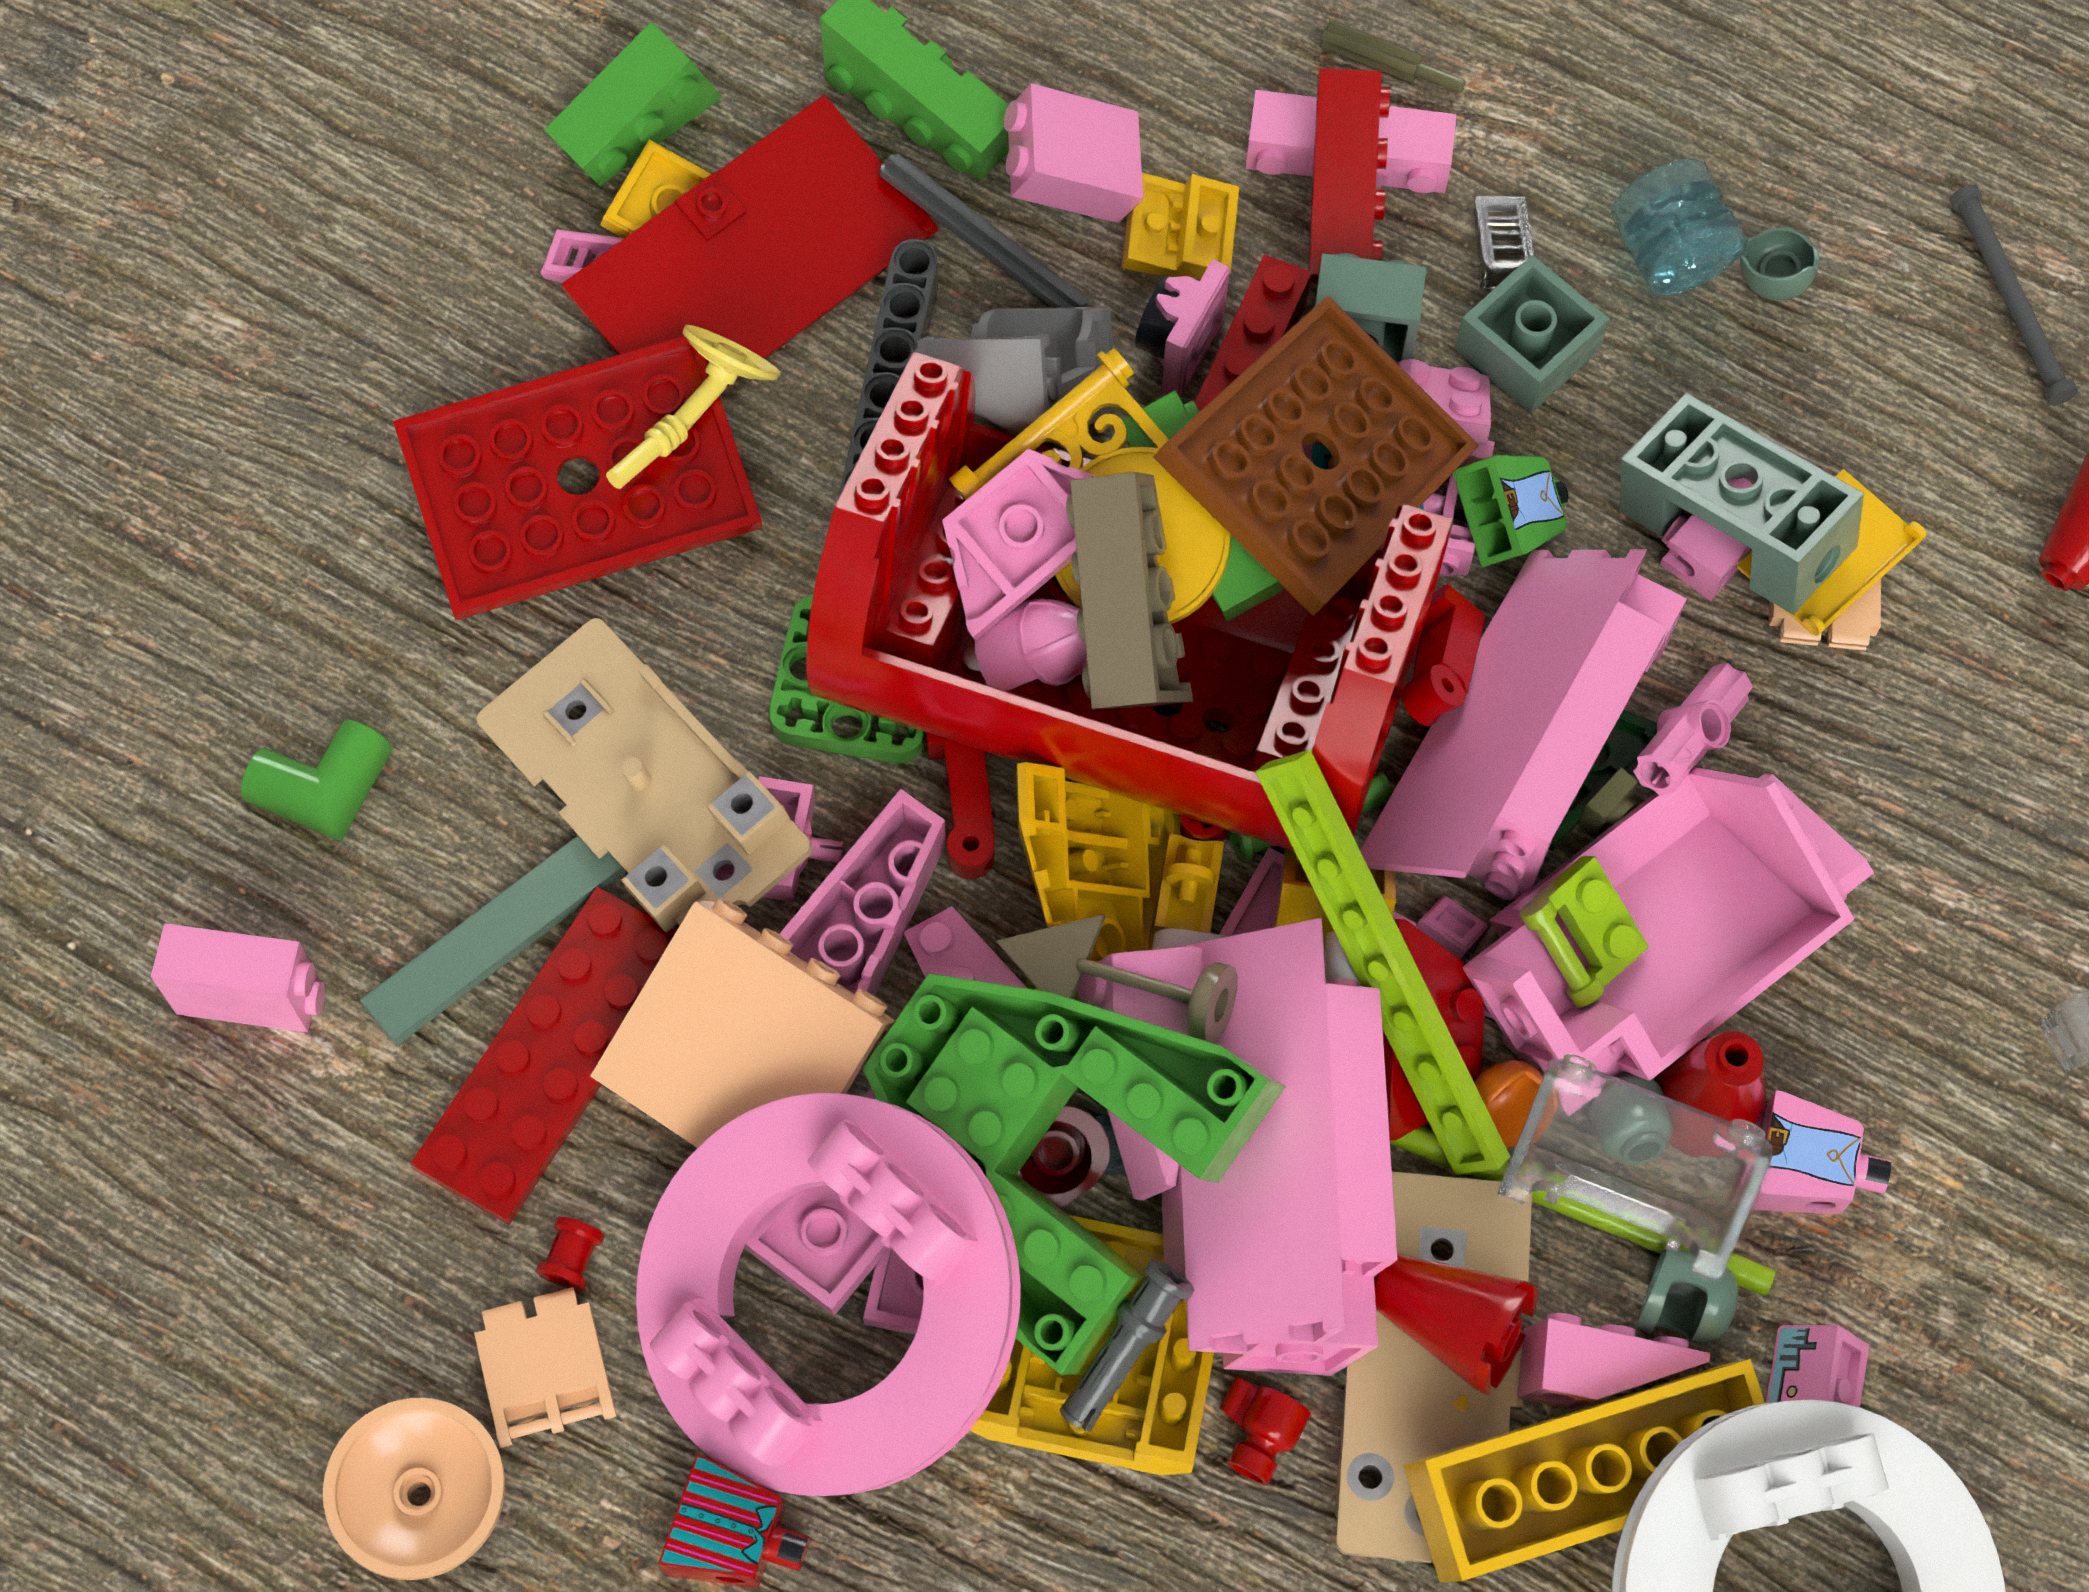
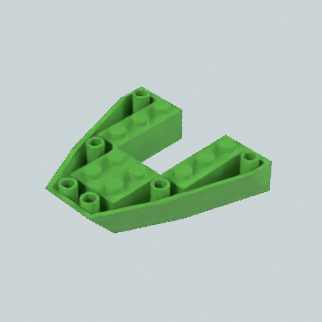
(996, 1074)

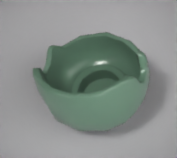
(1779, 263)

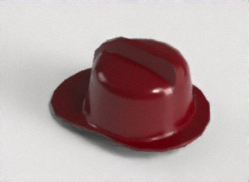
(1068, 1157)

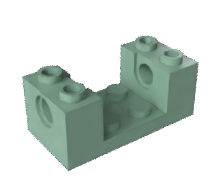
(1791, 518)

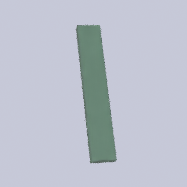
(489, 939)

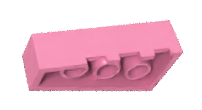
(870, 895)

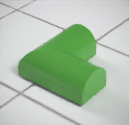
(320, 796)

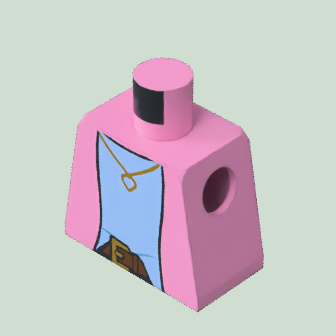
(1815, 1159)

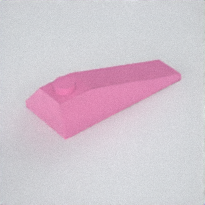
(1145, 1165)

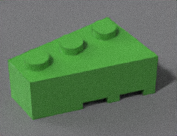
(636, 98)

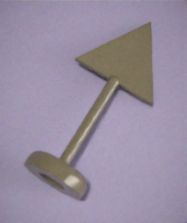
(1061, 954)

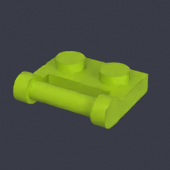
(1596, 923)

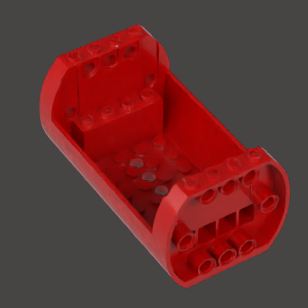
(1285, 682)

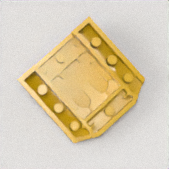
(1151, 1417)

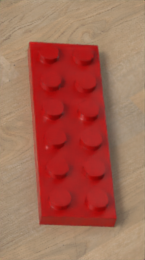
(541, 1062)

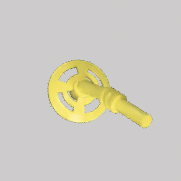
(725, 364)

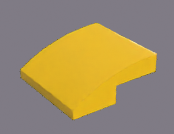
(1181, 227)

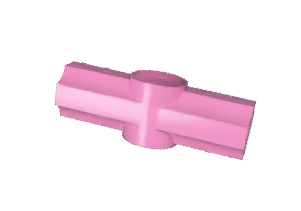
(1693, 729)

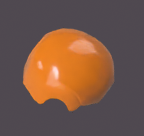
(1508, 1094)

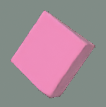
(1452, 927)

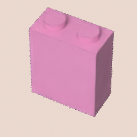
(1074, 153)
(237, 978)

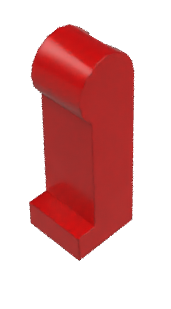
(1444, 657)
(972, 837)

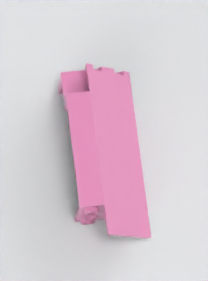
(1534, 719)
(1729, 895)
(1308, 1205)

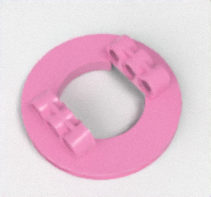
(929, 1208)

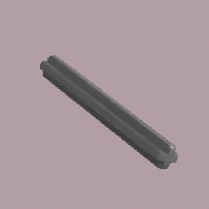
(980, 234)

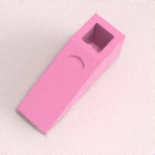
(1582, 1364)

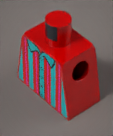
(728, 1530)

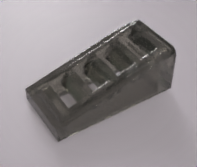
(1493, 270)

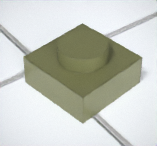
(1609, 803)

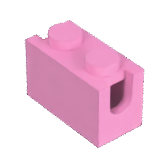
(1702, 553)

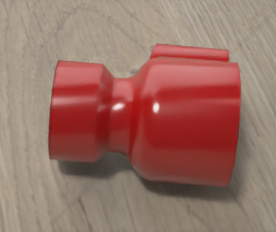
(1271, 1424)

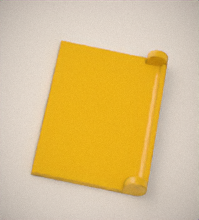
(1881, 545)

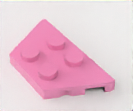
(1011, 537)

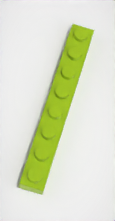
(1383, 962)

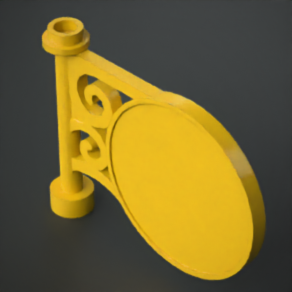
(1194, 540)

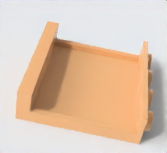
(736, 1027)

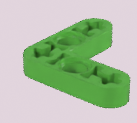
(795, 694)

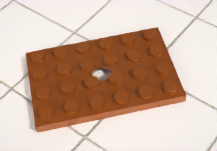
(1327, 387)

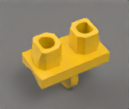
(1189, 884)

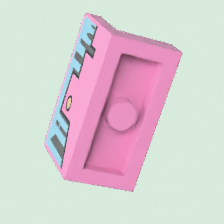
(1817, 1365)

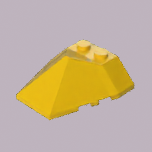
(1093, 856)

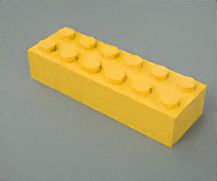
(1562, 1475)

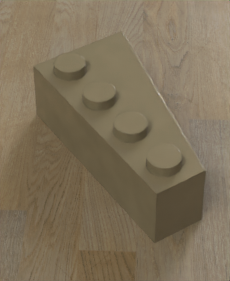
(1124, 593)

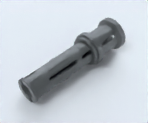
(1139, 1323)

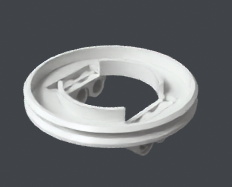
(1796, 1461)

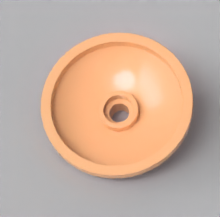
(391, 1456)

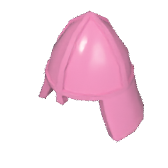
(1032, 644)

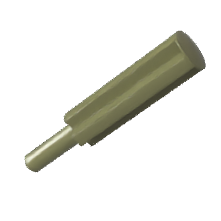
(1384, 56)

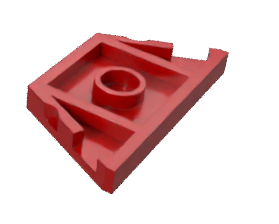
(1461, 1011)

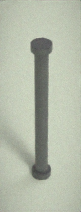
(2058, 387)

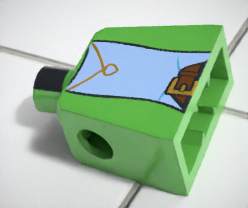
(1511, 505)

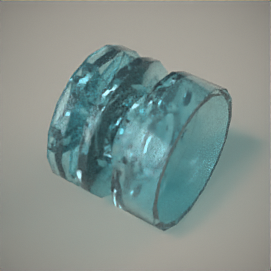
(1678, 226)

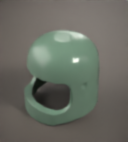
(1688, 1300)

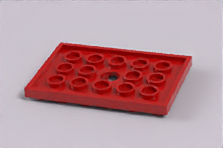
(494, 462)

